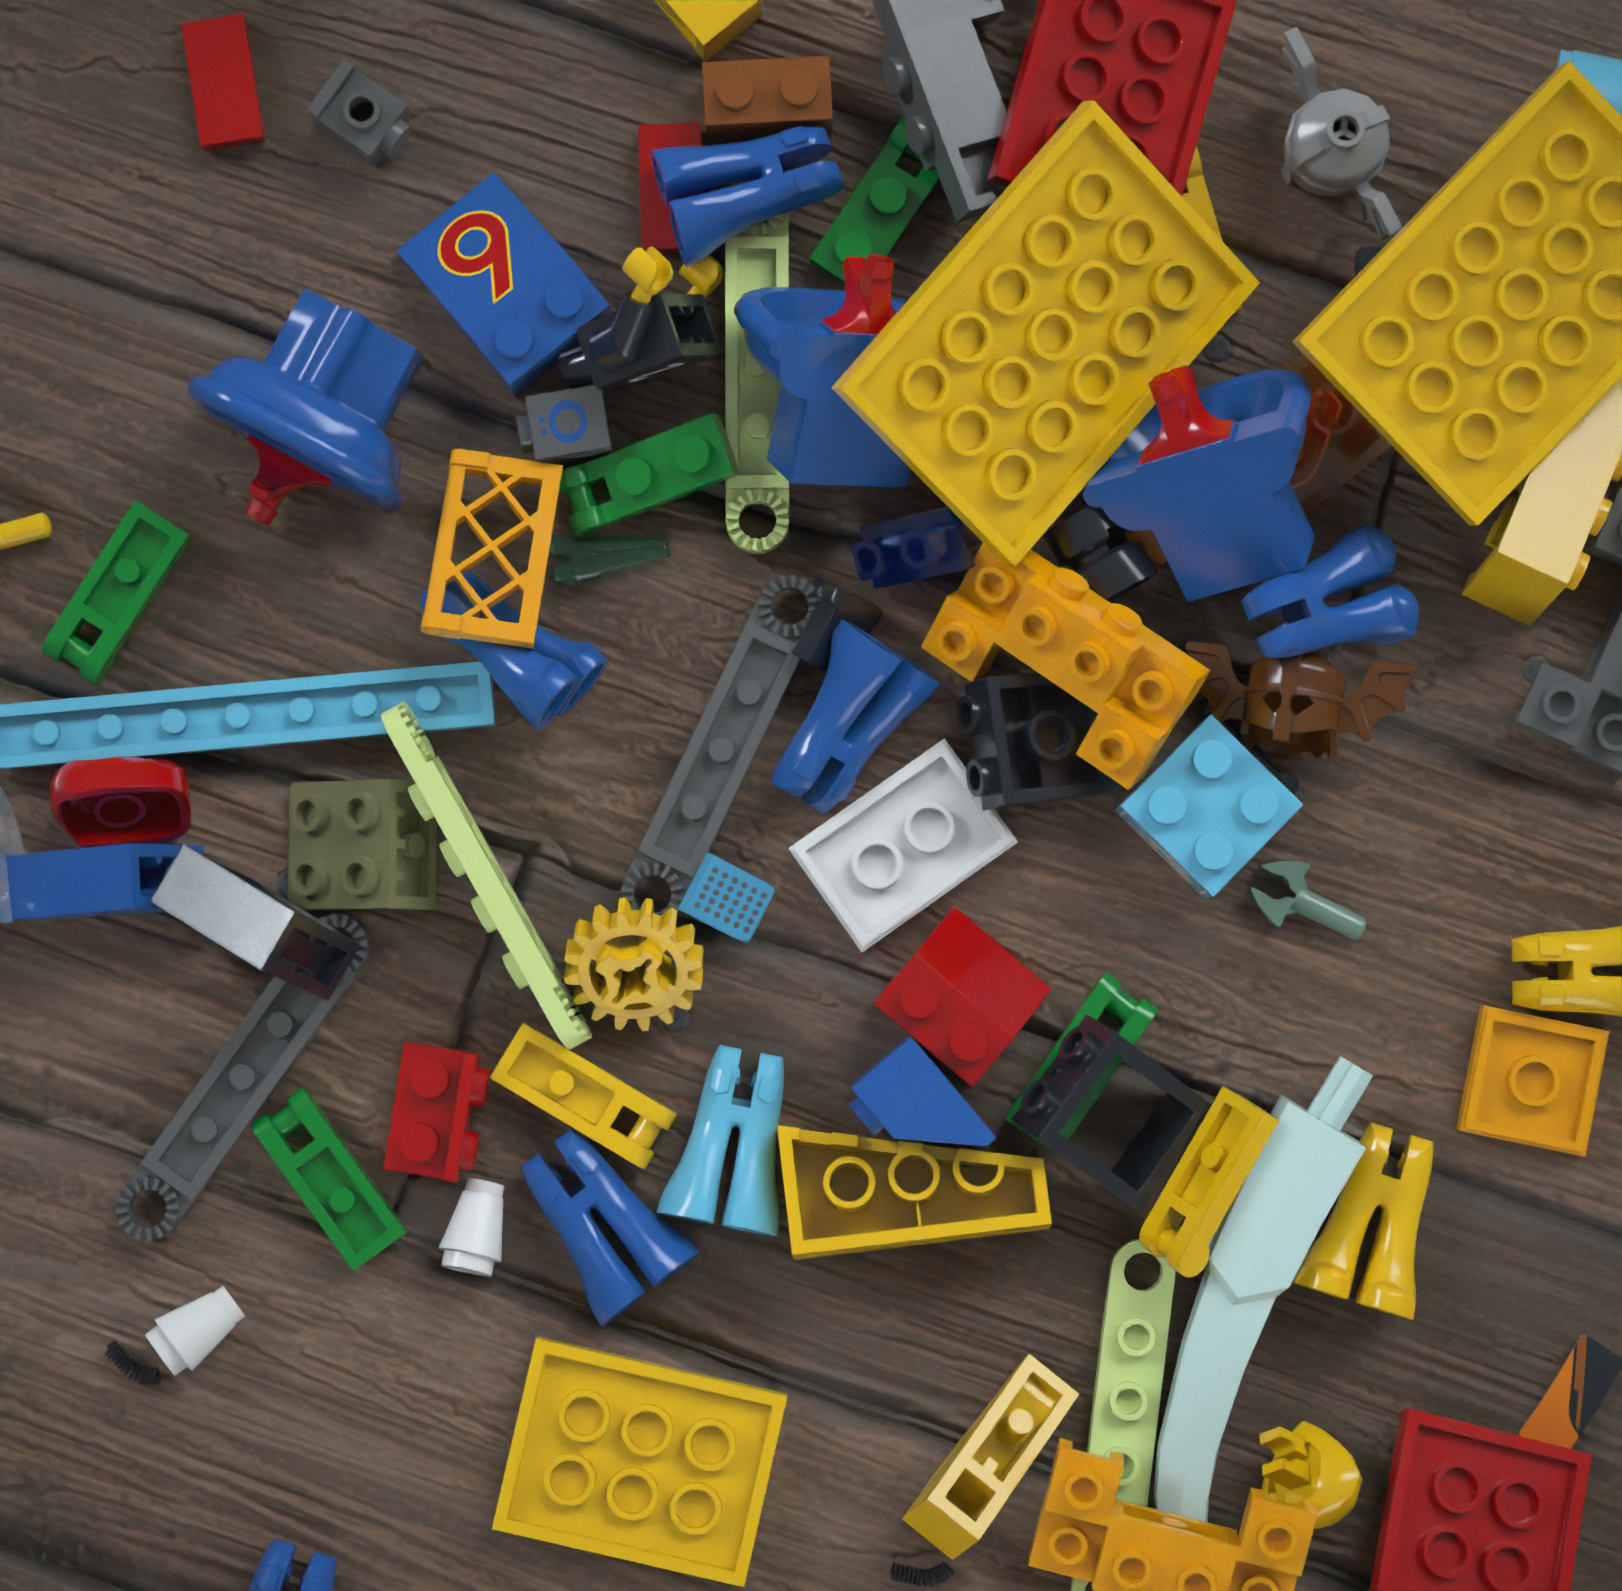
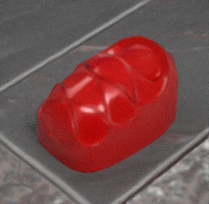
(121, 801)

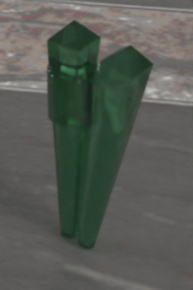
(602, 555)

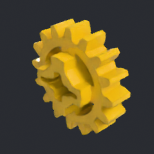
(633, 962)

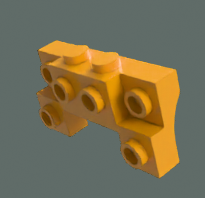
(1079, 644)
(1145, 1549)

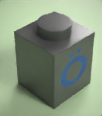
(566, 426)

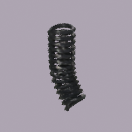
(127, 1363)
(923, 1575)

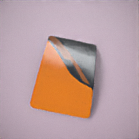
(1574, 1394)

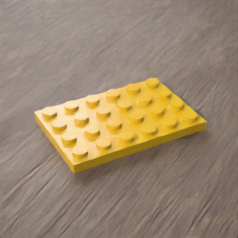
(1493, 303)
(1043, 333)

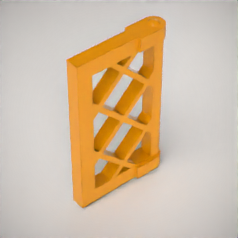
(530, 583)

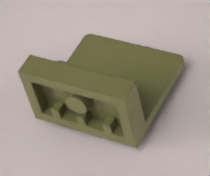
(360, 847)

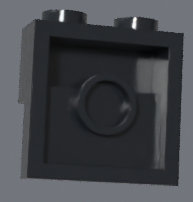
(1027, 742)

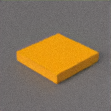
(1532, 1080)

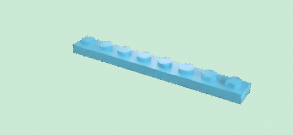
(242, 715)

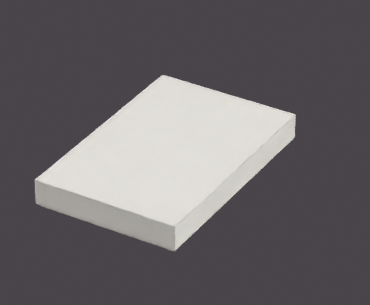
(901, 846)

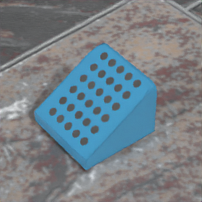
(727, 898)

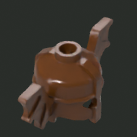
(1299, 700)

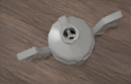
(1323, 161)

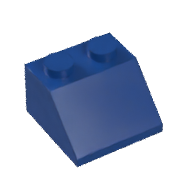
(915, 1100)

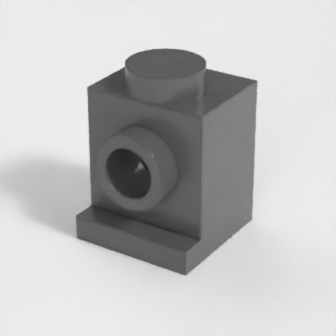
(339, 99)

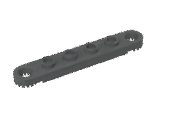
(721, 747)
(233, 1093)

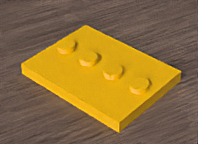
(639, 1461)

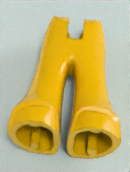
(1576, 985)
(1390, 1272)

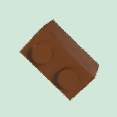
(765, 97)

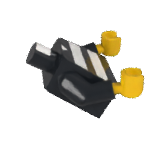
(647, 332)

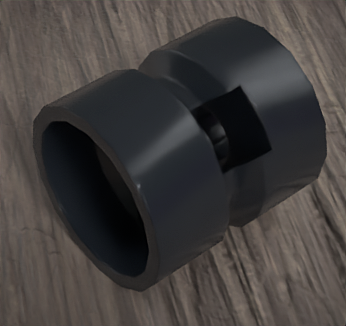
(1100, 553)

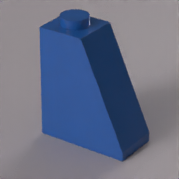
(89, 881)

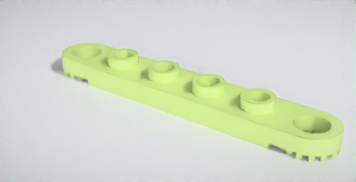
(753, 261)
(470, 854)
(1130, 1375)

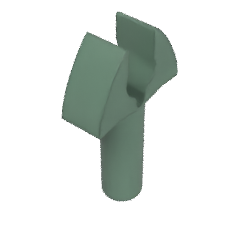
(1304, 902)

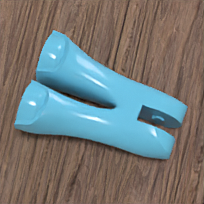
(696, 1180)

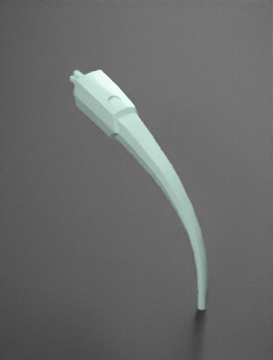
(1247, 1268)

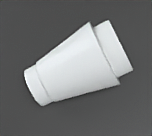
(475, 1229)
(194, 1330)

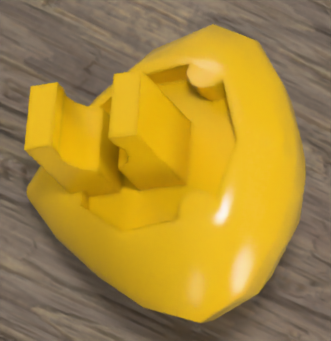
(1311, 1468)

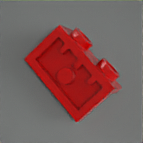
(435, 1112)

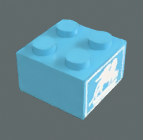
(1208, 807)

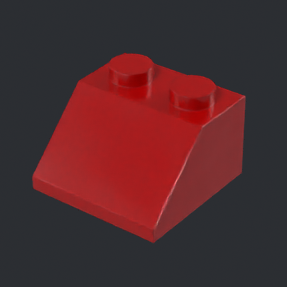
(962, 997)

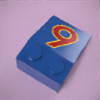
(504, 283)

